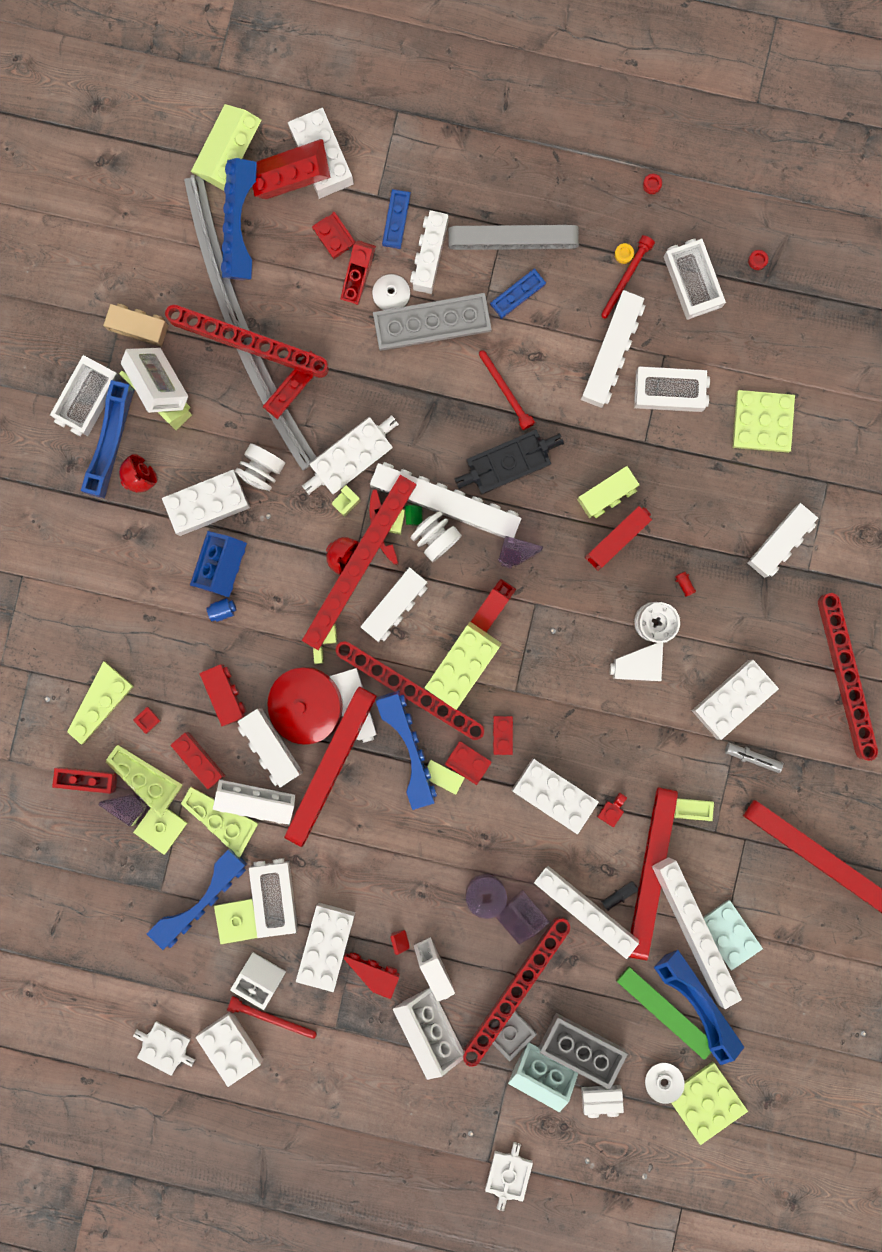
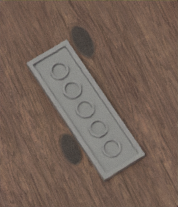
(432, 321)

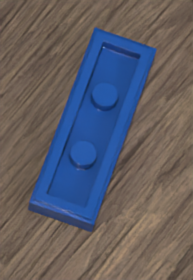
(396, 219)
(518, 293)

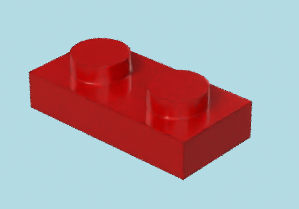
(502, 735)

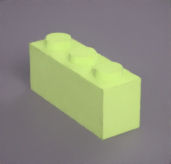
(608, 493)

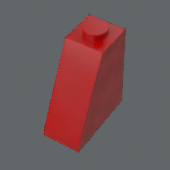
(493, 605)

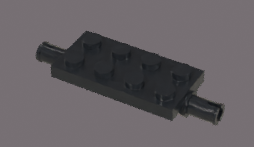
(509, 461)

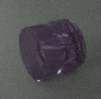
(481, 885)

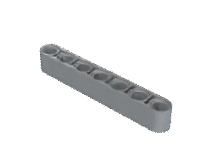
(513, 237)

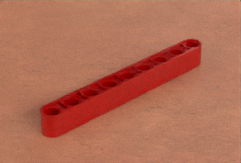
(241, 334)
(403, 682)
(854, 684)
(330, 766)
(815, 854)
(649, 886)
(513, 1000)

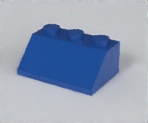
(218, 563)

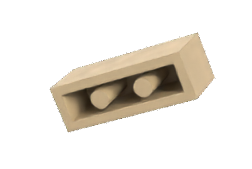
(136, 324)

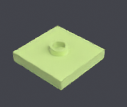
(160, 831)
(236, 921)

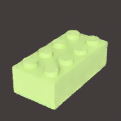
(463, 665)

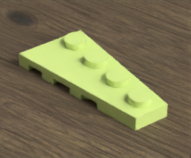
(101, 699)
(148, 782)
(230, 828)

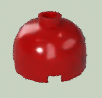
(136, 475)
(340, 553)

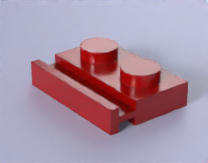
(333, 235)
(468, 763)

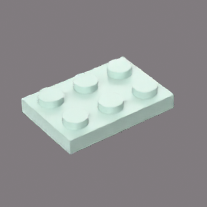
(731, 935)

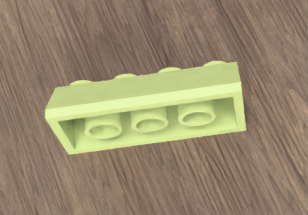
(225, 142)

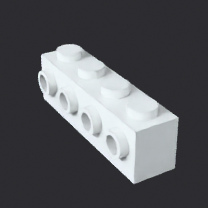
(430, 253)
(782, 540)
(394, 605)
(254, 802)

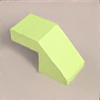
(331, 638)

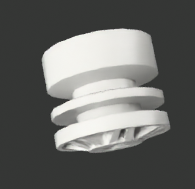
(259, 468)
(435, 536)
(666, 616)

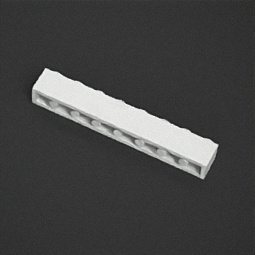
(450, 503)
(696, 933)

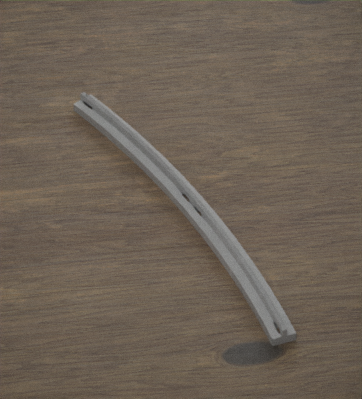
(229, 304)

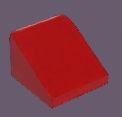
(399, 942)

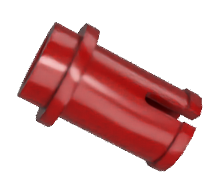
(685, 583)

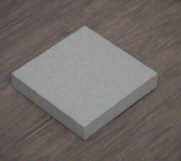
(514, 1035)

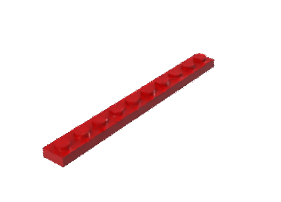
(359, 562)

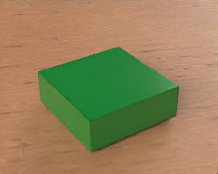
(413, 515)

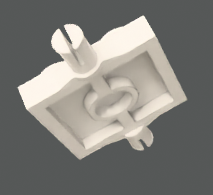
(164, 1048)
(508, 1176)

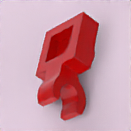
(611, 811)

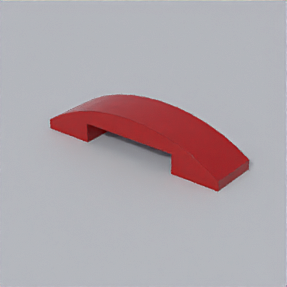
(374, 507)

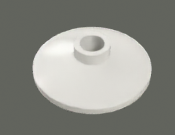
(390, 301)
(672, 1090)

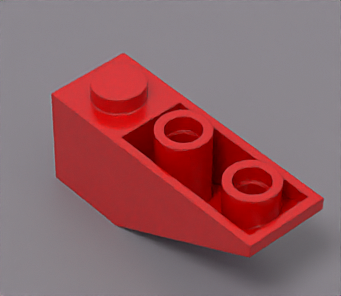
(357, 271)
(377, 978)

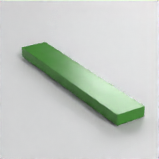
(665, 1012)

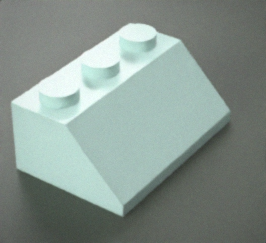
(543, 1078)

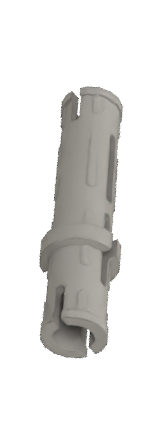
(734, 750)

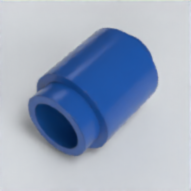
(221, 610)

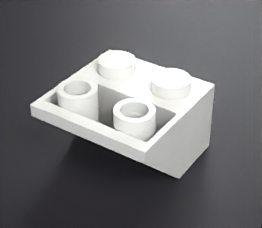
(258, 981)

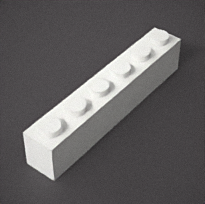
(612, 349)
(587, 912)

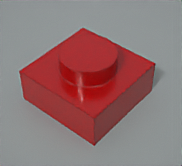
(147, 720)

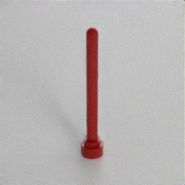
(645, 244)
(525, 420)
(236, 1006)

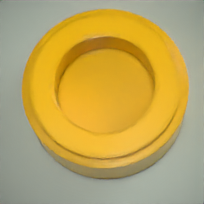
(624, 253)

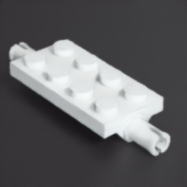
(350, 455)

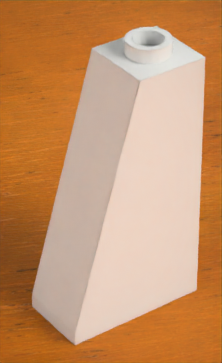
(347, 684)

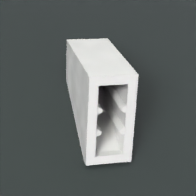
(639, 665)
(433, 969)

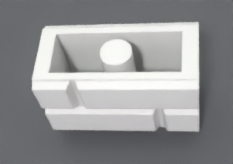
(602, 1100)

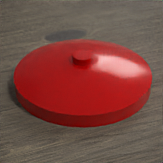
(304, 705)

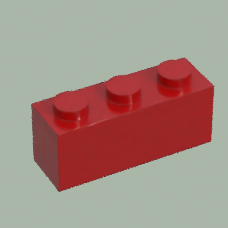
(223, 694)
(197, 760)
(84, 780)

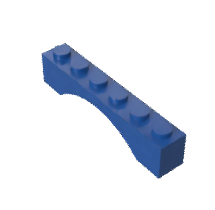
(239, 180)
(115, 416)
(394, 713)
(169, 927)
(721, 1037)

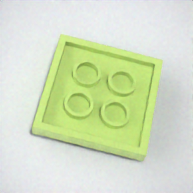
(763, 421)
(708, 1103)

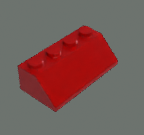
(291, 170)

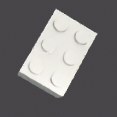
(229, 1048)

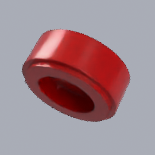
(652, 183)
(758, 259)

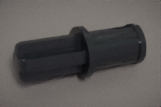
(620, 895)

